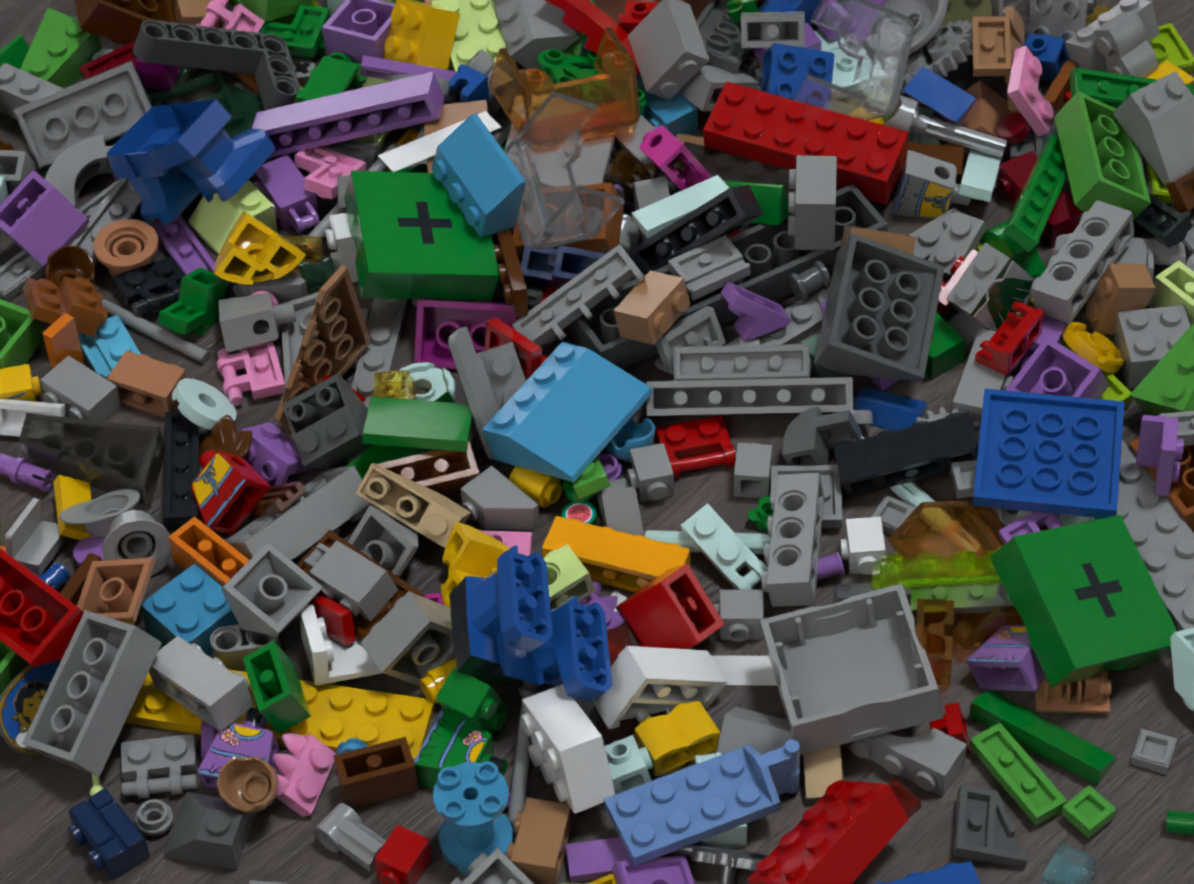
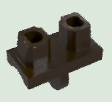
(628, 170)

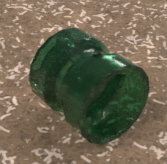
(317, 273)

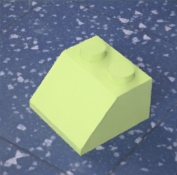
(216, 218)

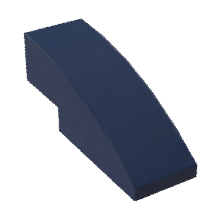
(555, 266)

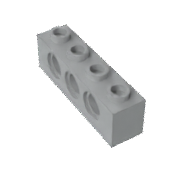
(1082, 261)
(794, 540)

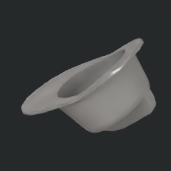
(100, 512)

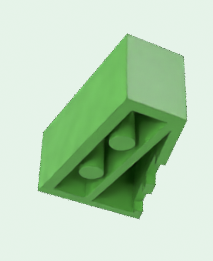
(1171, 382)

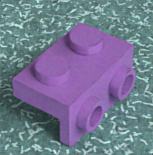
(1160, 448)
(273, 454)

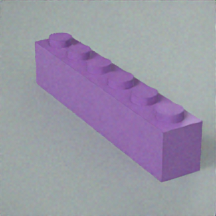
(352, 114)

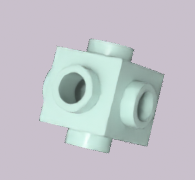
(628, 761)

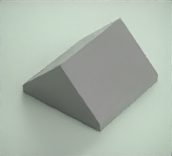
(269, 592)
(752, 728)

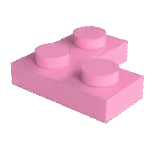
(1024, 91)
(324, 168)

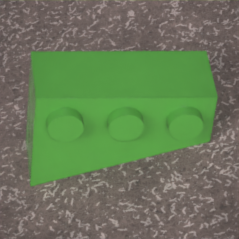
(60, 49)

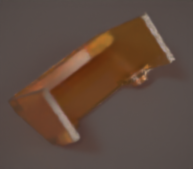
(612, 91)

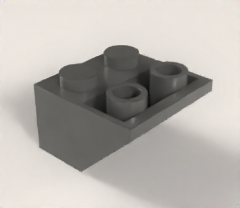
(327, 423)

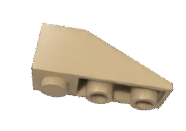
(412, 503)

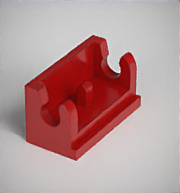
(1011, 339)

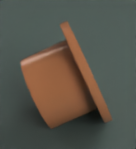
(126, 245)

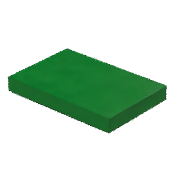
(418, 424)

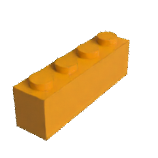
(615, 556)

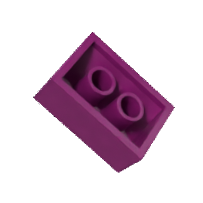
(440, 318)

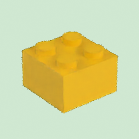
(421, 34)

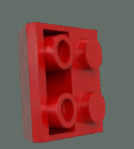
(671, 611)

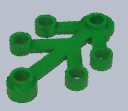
(557, 65)

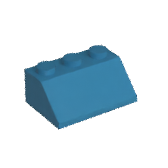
(479, 177)

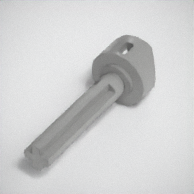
(907, 119)

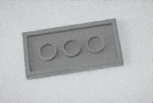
(91, 108)

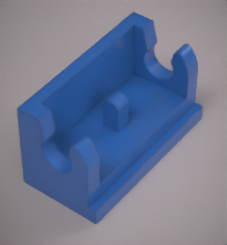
(471, 84)

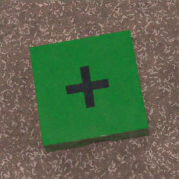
(415, 240)
(1085, 599)

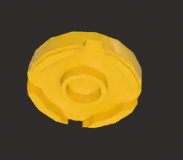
(1093, 347)

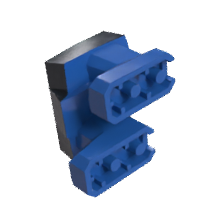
(516, 639)

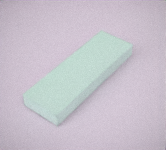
(979, 176)
(672, 208)

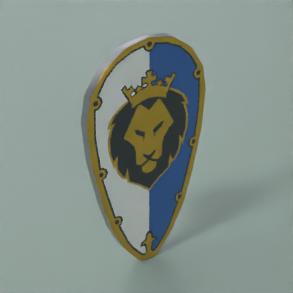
(21, 702)

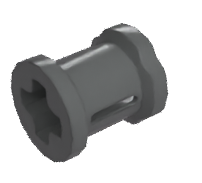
(810, 280)

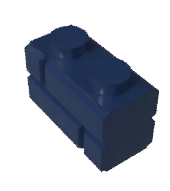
(108, 834)

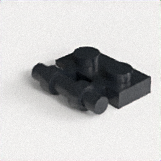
(150, 286)

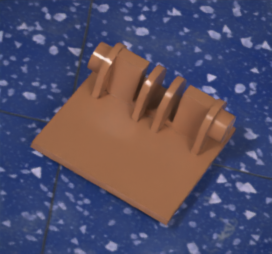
(1076, 697)

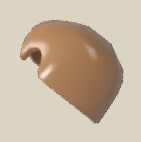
(247, 784)

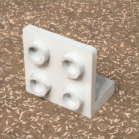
(329, 658)

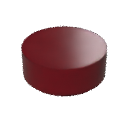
(1013, 128)

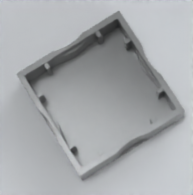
(851, 669)

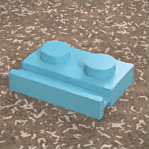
(107, 346)

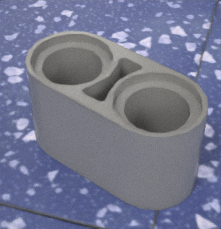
(233, 643)

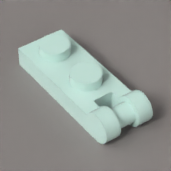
(723, 548)

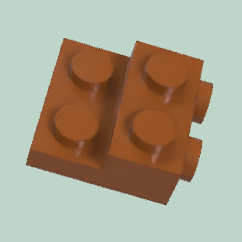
(72, 297)

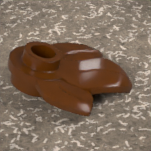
(227, 439)

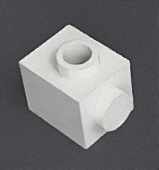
(862, 544)

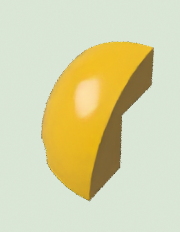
(255, 253)
(469, 554)

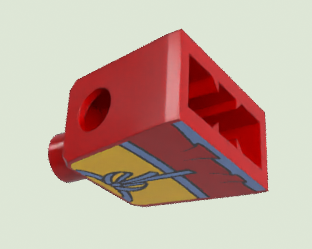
(227, 490)

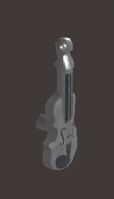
(728, 858)

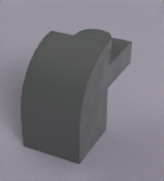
(812, 435)

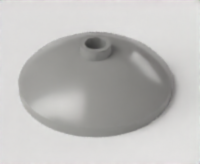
(925, 15)

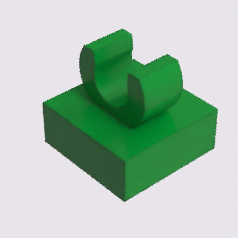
(737, 7)

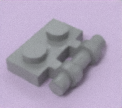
(156, 758)

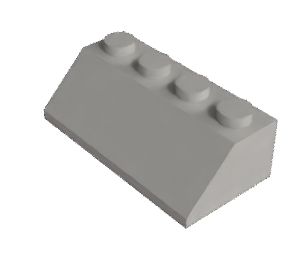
(533, 28)
(323, 507)

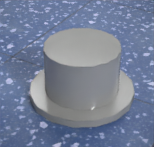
(137, 536)

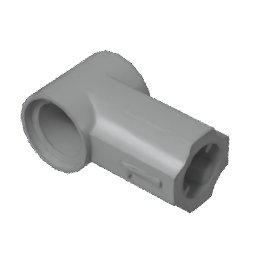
(345, 832)

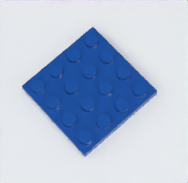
(1049, 454)

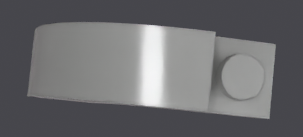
(79, 165)

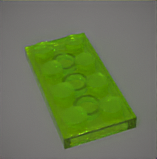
(931, 570)

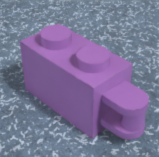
(284, 188)

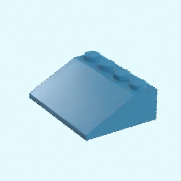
(565, 413)

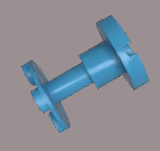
(472, 805)

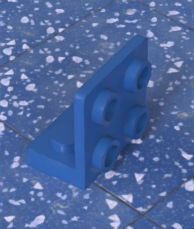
(788, 66)

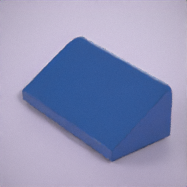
(940, 95)
(889, 409)

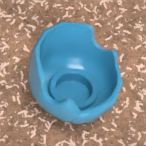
(629, 437)

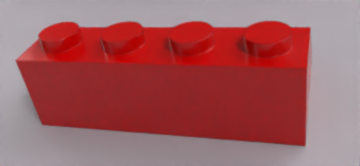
(34, 615)

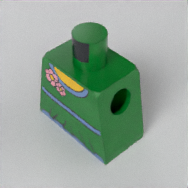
(451, 744)

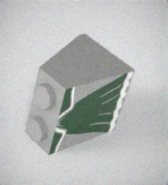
(991, 288)

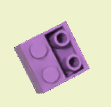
(40, 218)

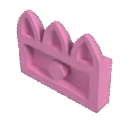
(303, 772)

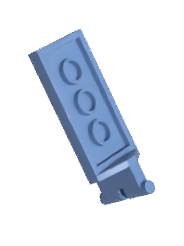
(703, 800)

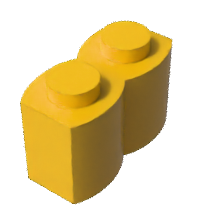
(677, 737)

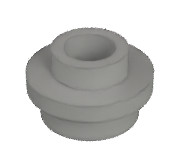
(154, 809)

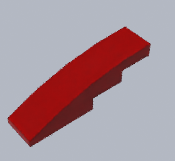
(592, 21)

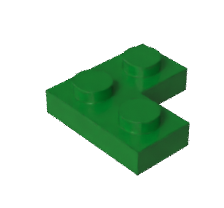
(305, 32)

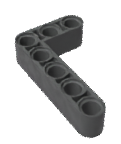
(223, 50)

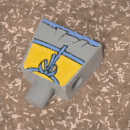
(926, 187)

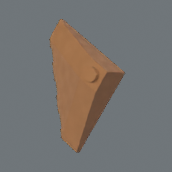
(330, 342)

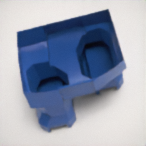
(184, 152)

